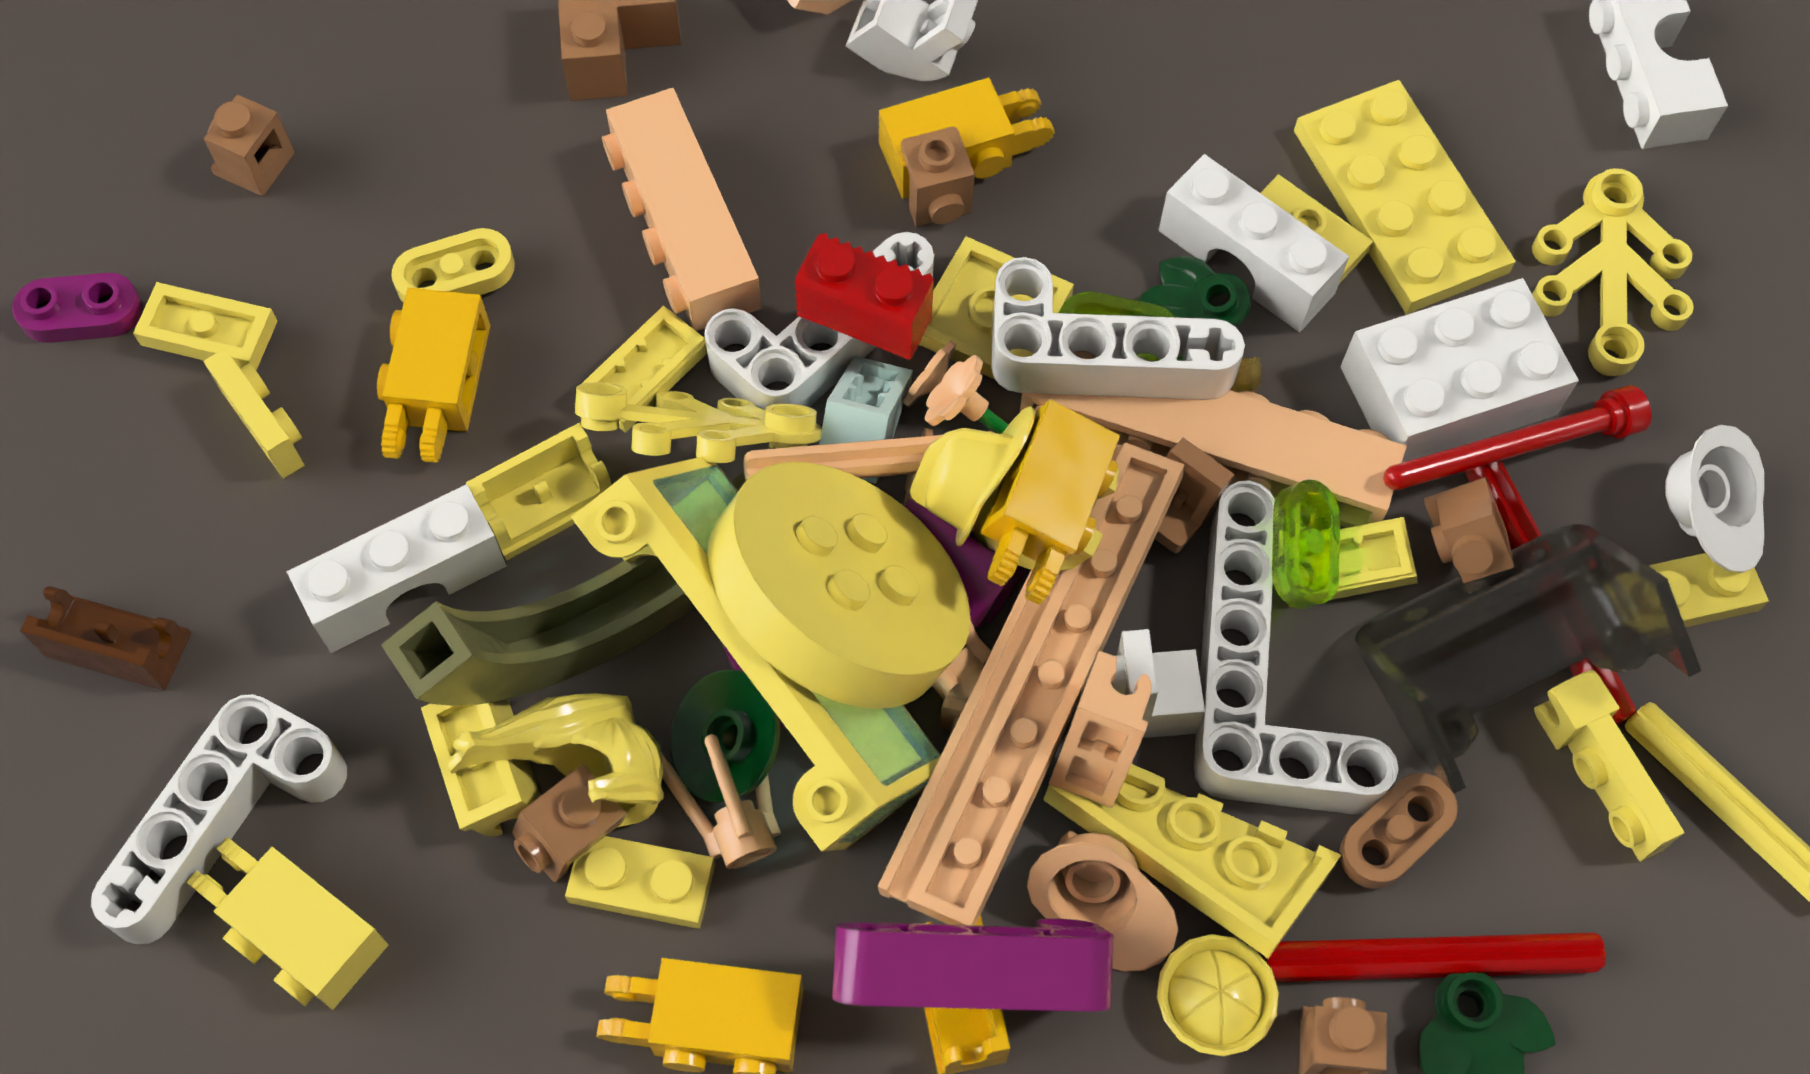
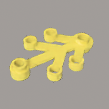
(1615, 265)
(681, 416)

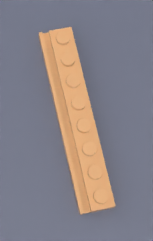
(1024, 706)

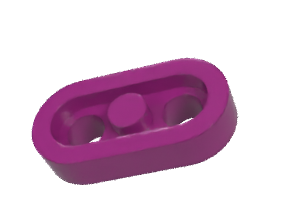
(74, 307)

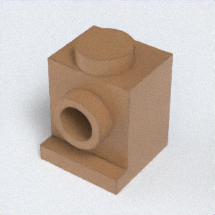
(237, 134)
(1470, 530)
(1342, 1038)

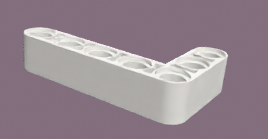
(1246, 671)

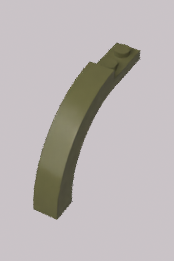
(514, 651)

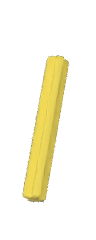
(1723, 794)

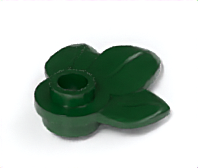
(1191, 285)
(1488, 1042)

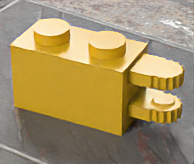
(981, 121)
(432, 368)
(1050, 496)
(711, 1016)

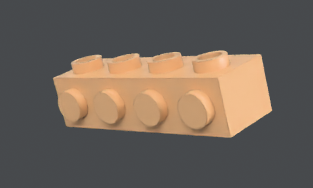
(682, 209)

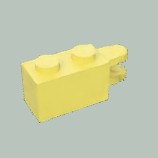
(293, 923)

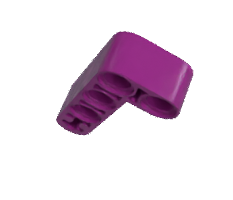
(975, 967)

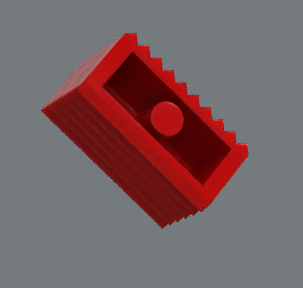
(864, 296)

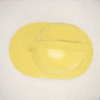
(965, 469)

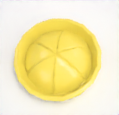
(1217, 995)

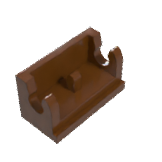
(107, 639)

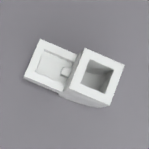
(912, 35)
(1176, 692)

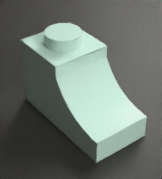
(865, 403)

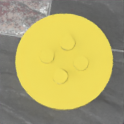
(838, 585)

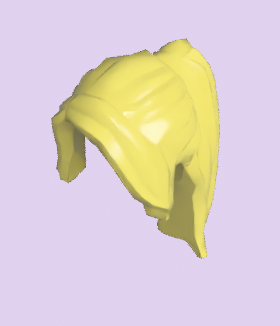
(575, 732)

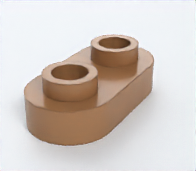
(1395, 832)

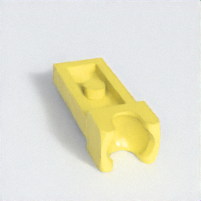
(1581, 717)

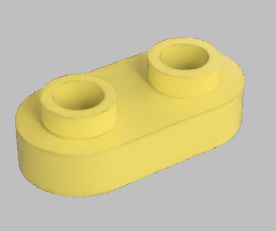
(454, 264)

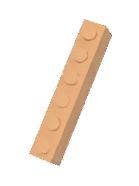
(1253, 442)

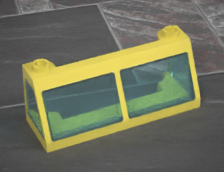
(862, 757)

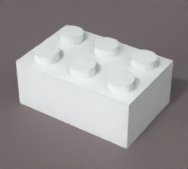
(1459, 371)

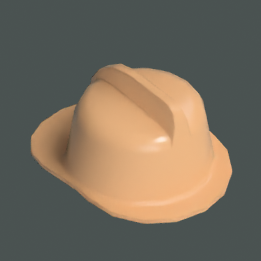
(1100, 883)

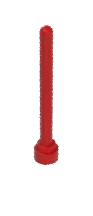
(1617, 413)

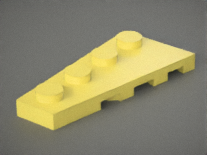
(1219, 864)

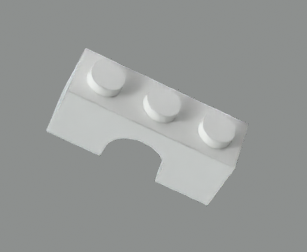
(1662, 96)
(1289, 261)
(357, 581)

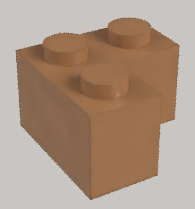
(600, 31)

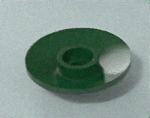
(724, 706)

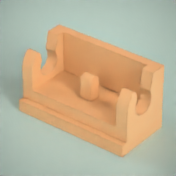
(1102, 735)

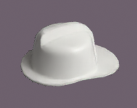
(1720, 496)

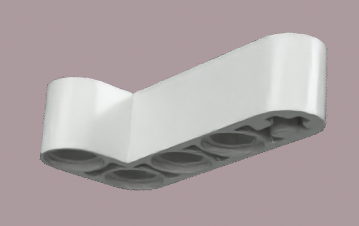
(1111, 339)
(788, 354)
(207, 823)

